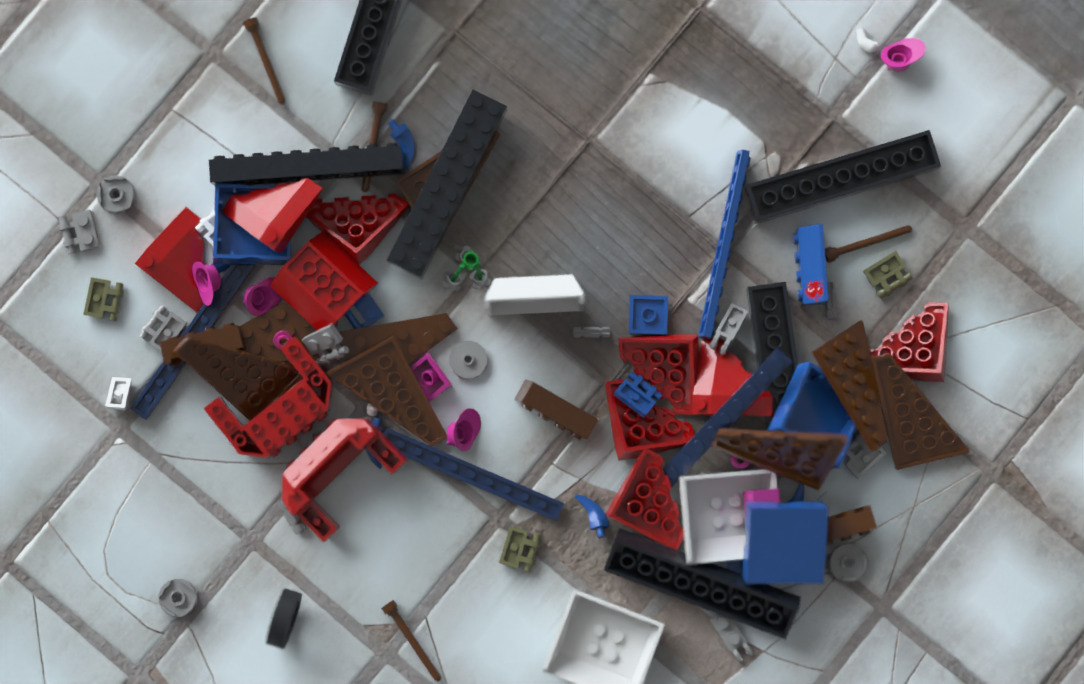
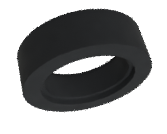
(283, 618)

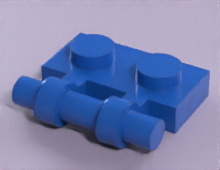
(634, 397)

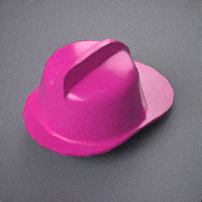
(902, 54)
(207, 280)
(261, 297)
(464, 430)

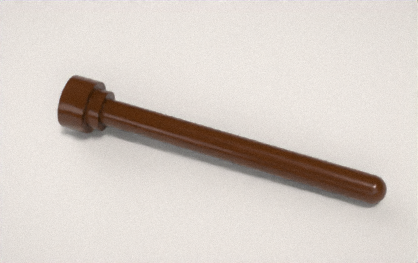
(252, 27)
(378, 110)
(832, 254)
(391, 609)

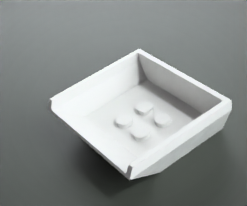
(534, 295)
(716, 513)
(602, 643)

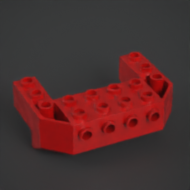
(285, 417)
(325, 461)

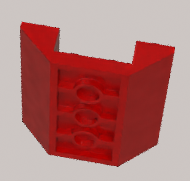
(322, 282)

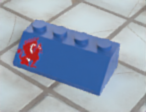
(811, 265)

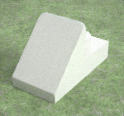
(119, 394)

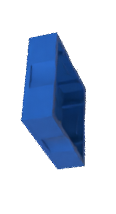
(235, 244)
(813, 408)
(785, 542)

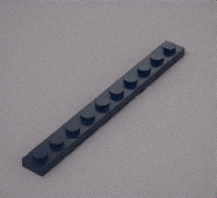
(203, 320)
(726, 415)
(475, 475)

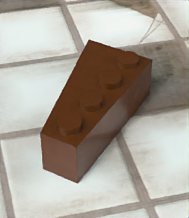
(227, 336)
(556, 409)
(848, 523)

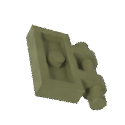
(884, 269)
(97, 299)
(514, 547)

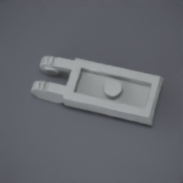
(729, 327)
(731, 635)

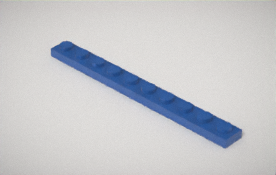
(726, 236)

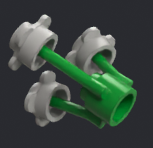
(469, 262)

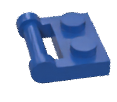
(369, 311)

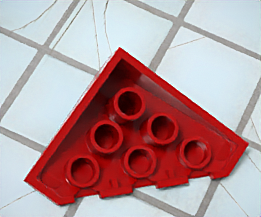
(274, 212)
(357, 224)
(172, 257)
(920, 344)
(667, 364)
(719, 378)
(655, 431)
(646, 502)

